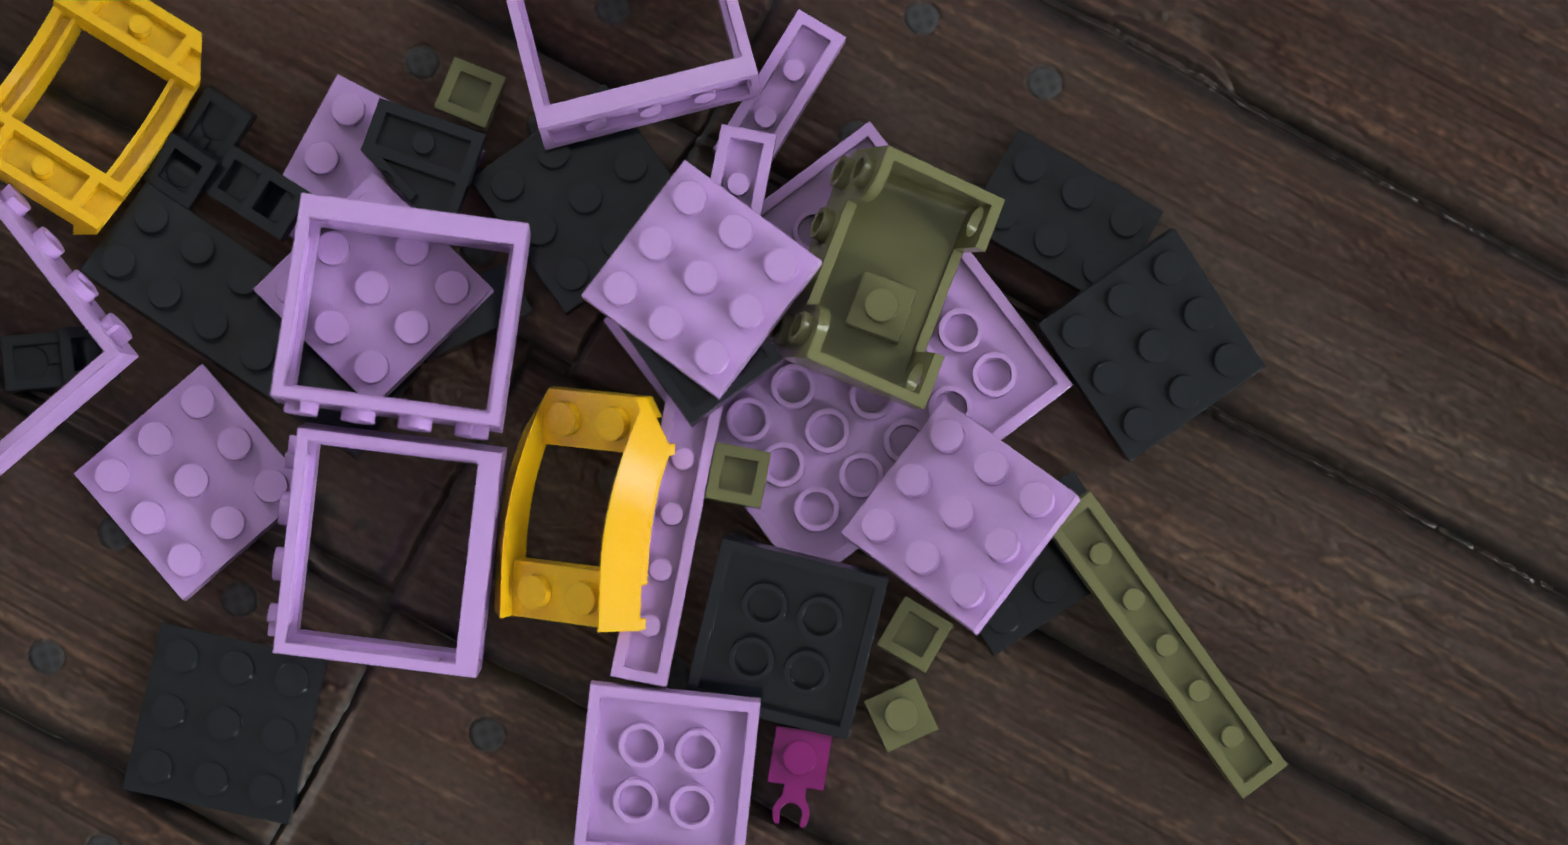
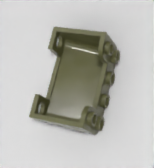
(898, 223)

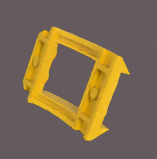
(55, 174)
(578, 592)

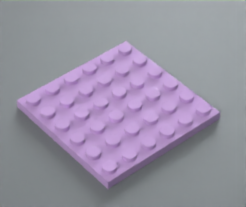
(840, 441)

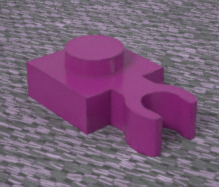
(799, 763)

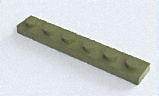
(1167, 647)

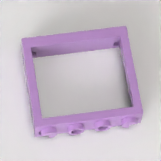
(642, 101)
(404, 223)
(79, 295)
(292, 560)

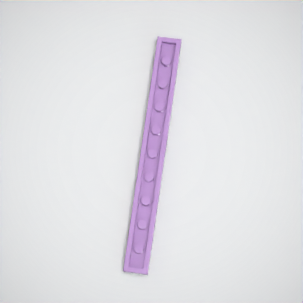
(646, 655)

